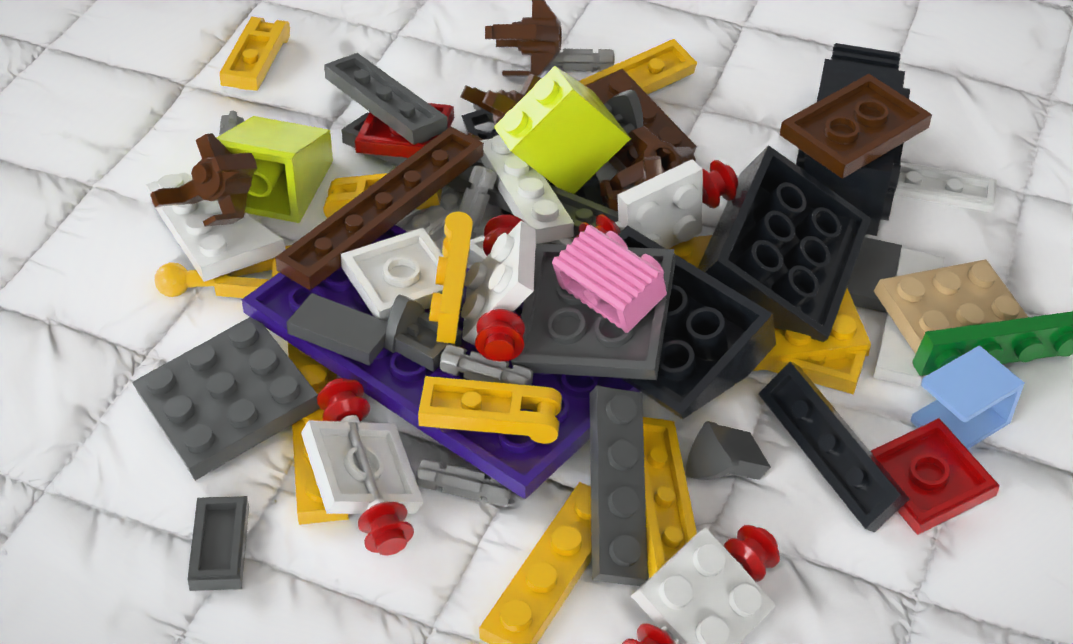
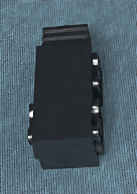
(873, 185)

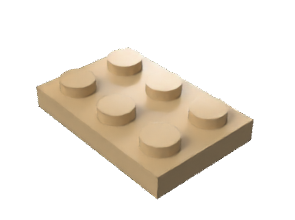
(946, 299)

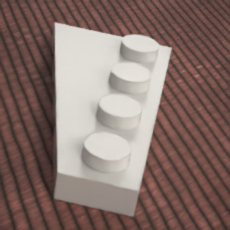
(219, 247)

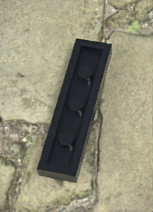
(833, 447)

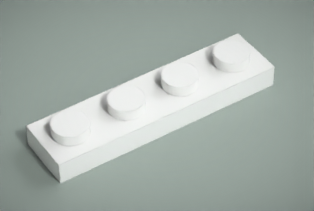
(527, 193)

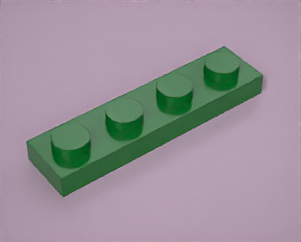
(1005, 340)

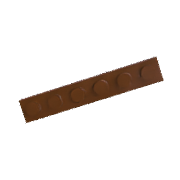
(379, 207)

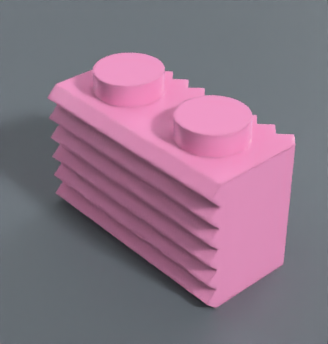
(610, 277)

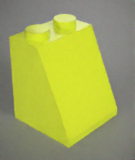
(562, 131)
(288, 162)

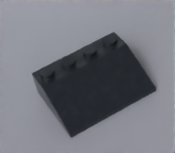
(787, 244)
(708, 340)

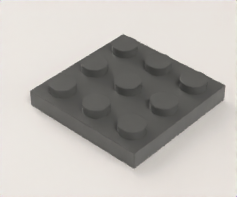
(576, 340)
(226, 396)

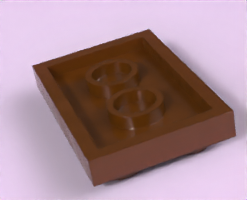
(653, 116)
(855, 125)

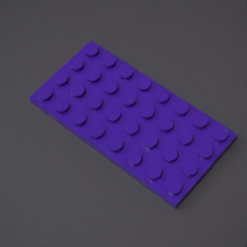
(399, 384)

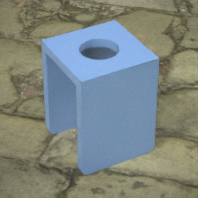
(972, 396)

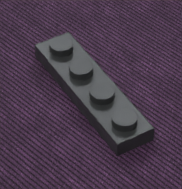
(386, 98)
(617, 487)

